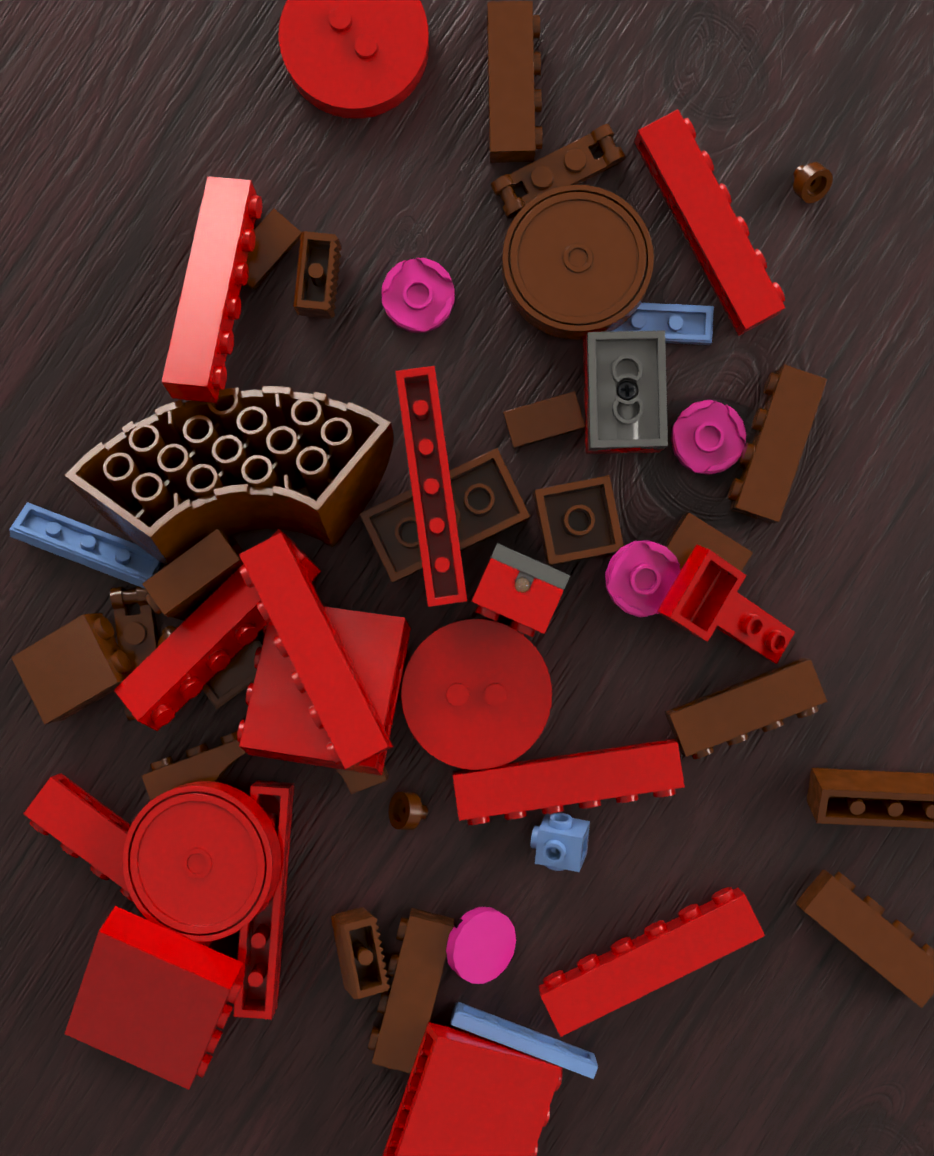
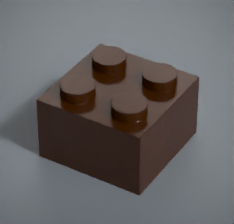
(578, 520)

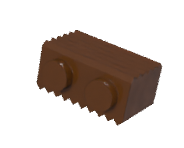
(317, 274)
(360, 953)

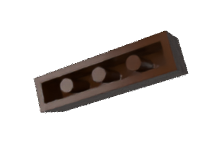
(511, 81)
(777, 444)
(745, 707)
(872, 798)
(870, 935)
(412, 991)

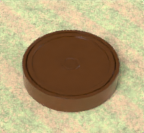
(577, 261)

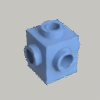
(561, 842)

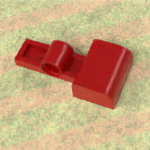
(708, 599)

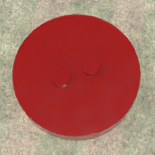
(354, 53)
(476, 694)
(202, 860)

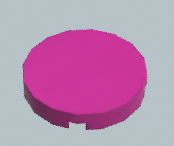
(418, 295)
(708, 437)
(641, 577)
(481, 945)

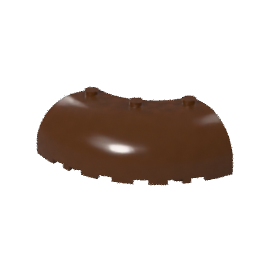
(237, 468)

